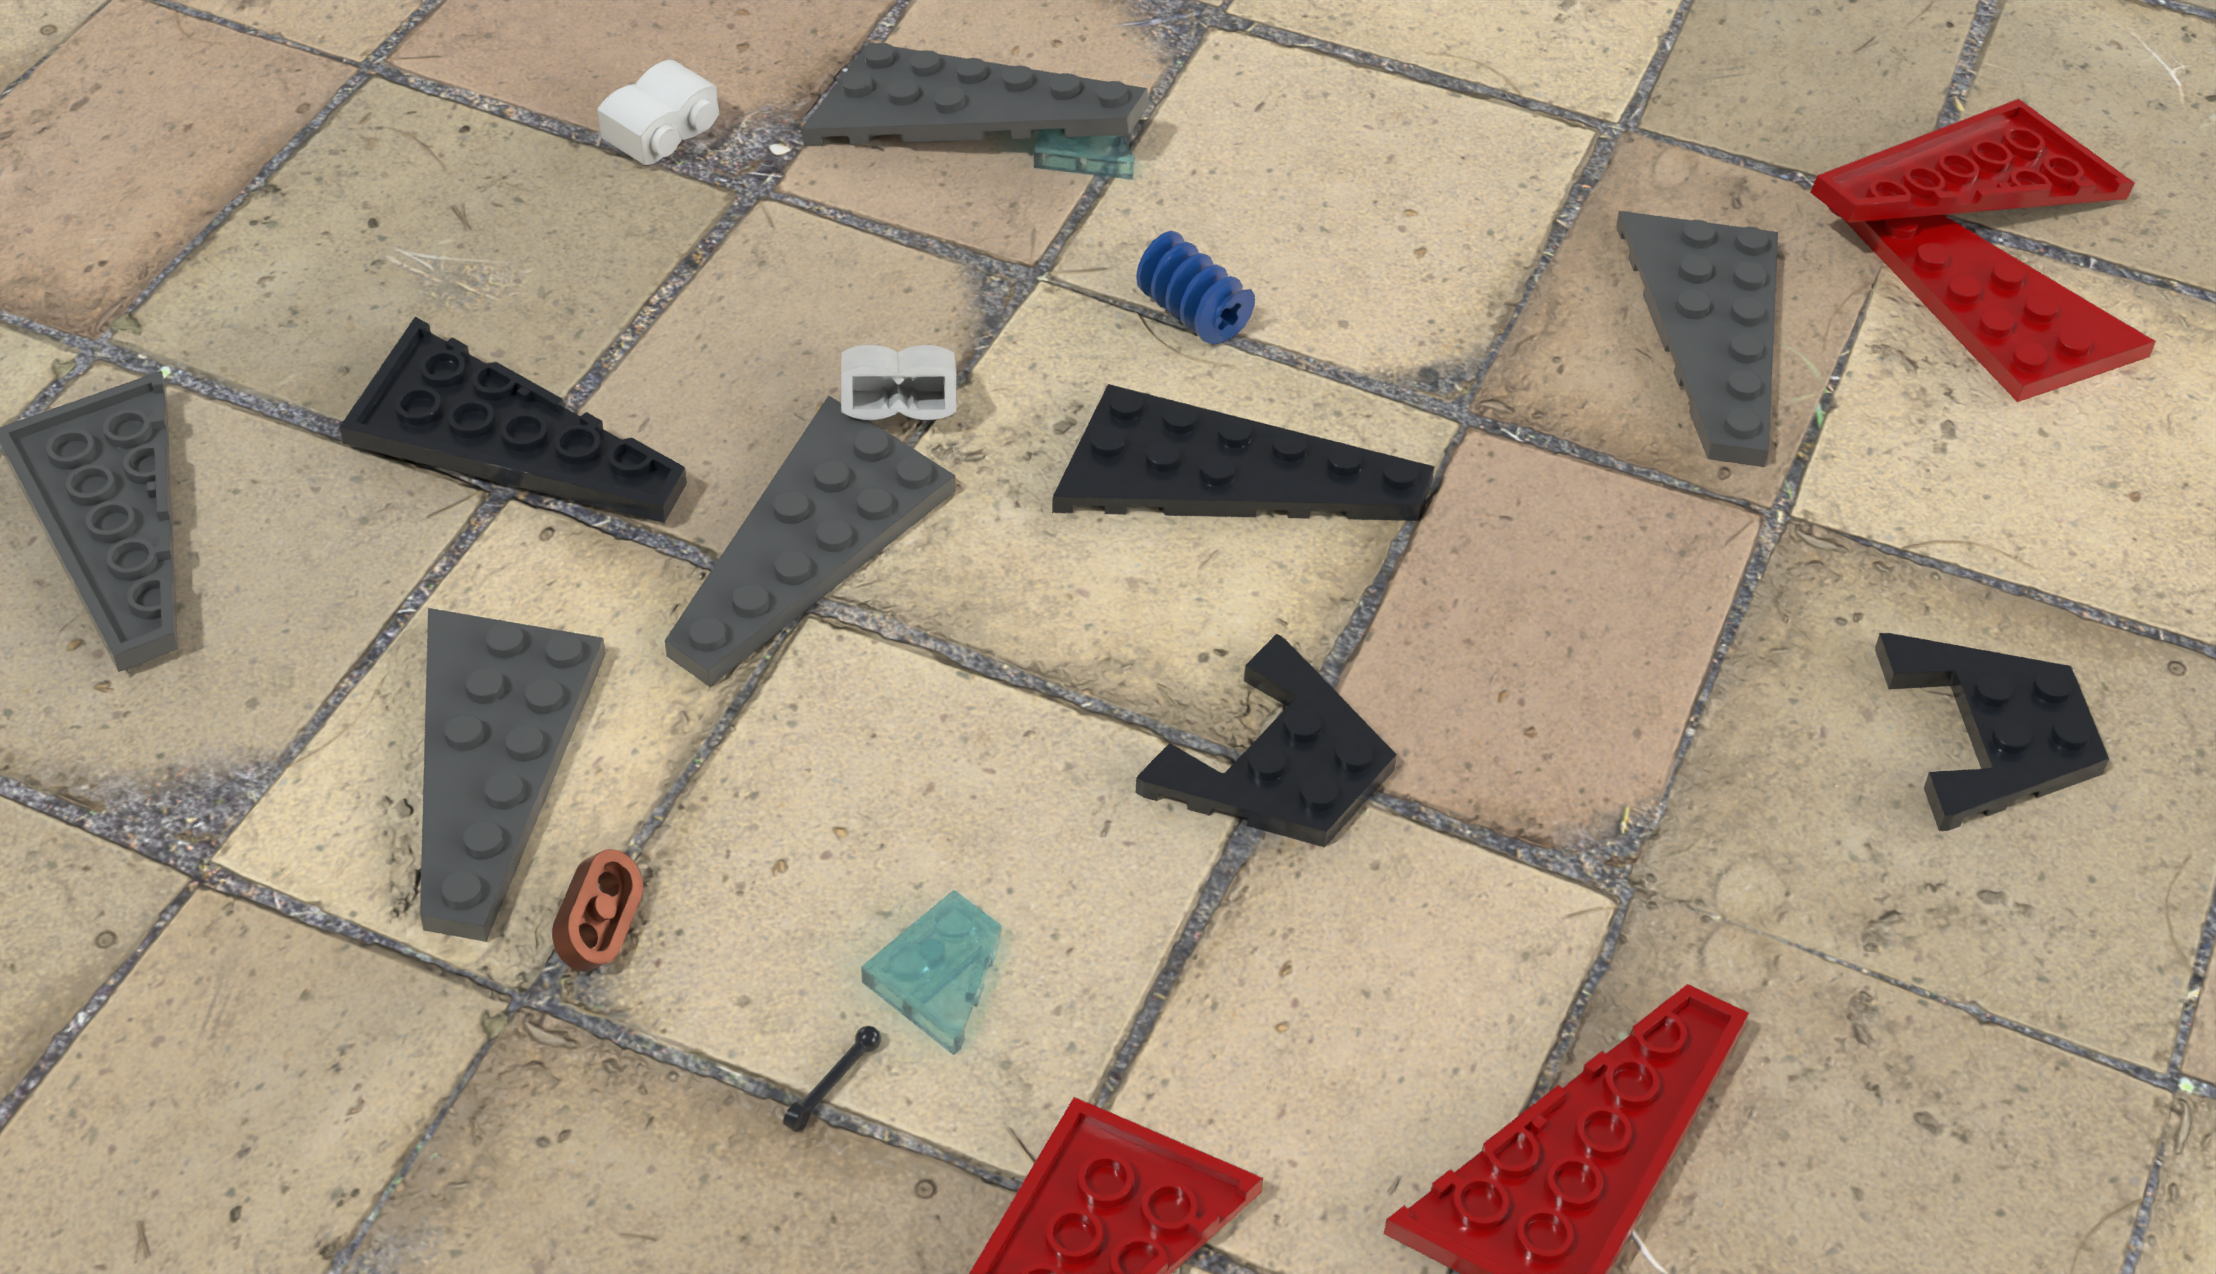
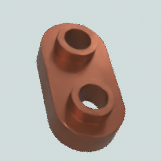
(595, 923)

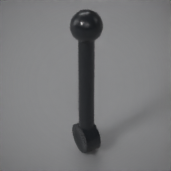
(866, 1040)

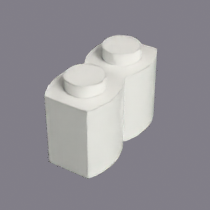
(658, 112)
(885, 382)

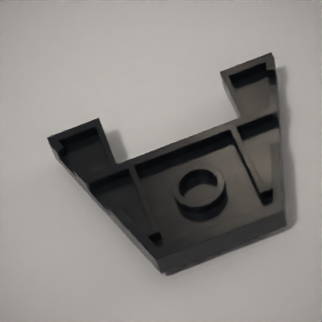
(2020, 717)
(1300, 773)

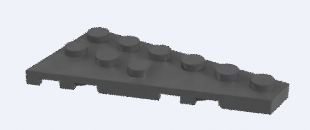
(959, 98)
(1715, 314)
(105, 503)
(817, 522)
(494, 738)

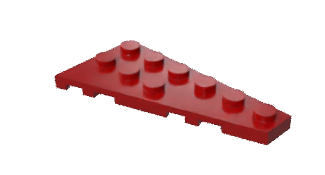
(1974, 165)
(2002, 310)
(1584, 1159)
(1114, 1201)

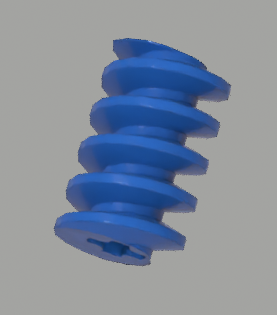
(1194, 288)

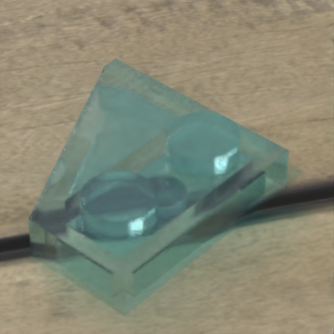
(1084, 155)
(937, 968)

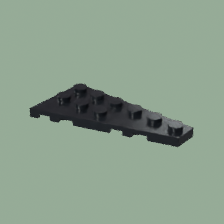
(491, 423)
(1223, 465)

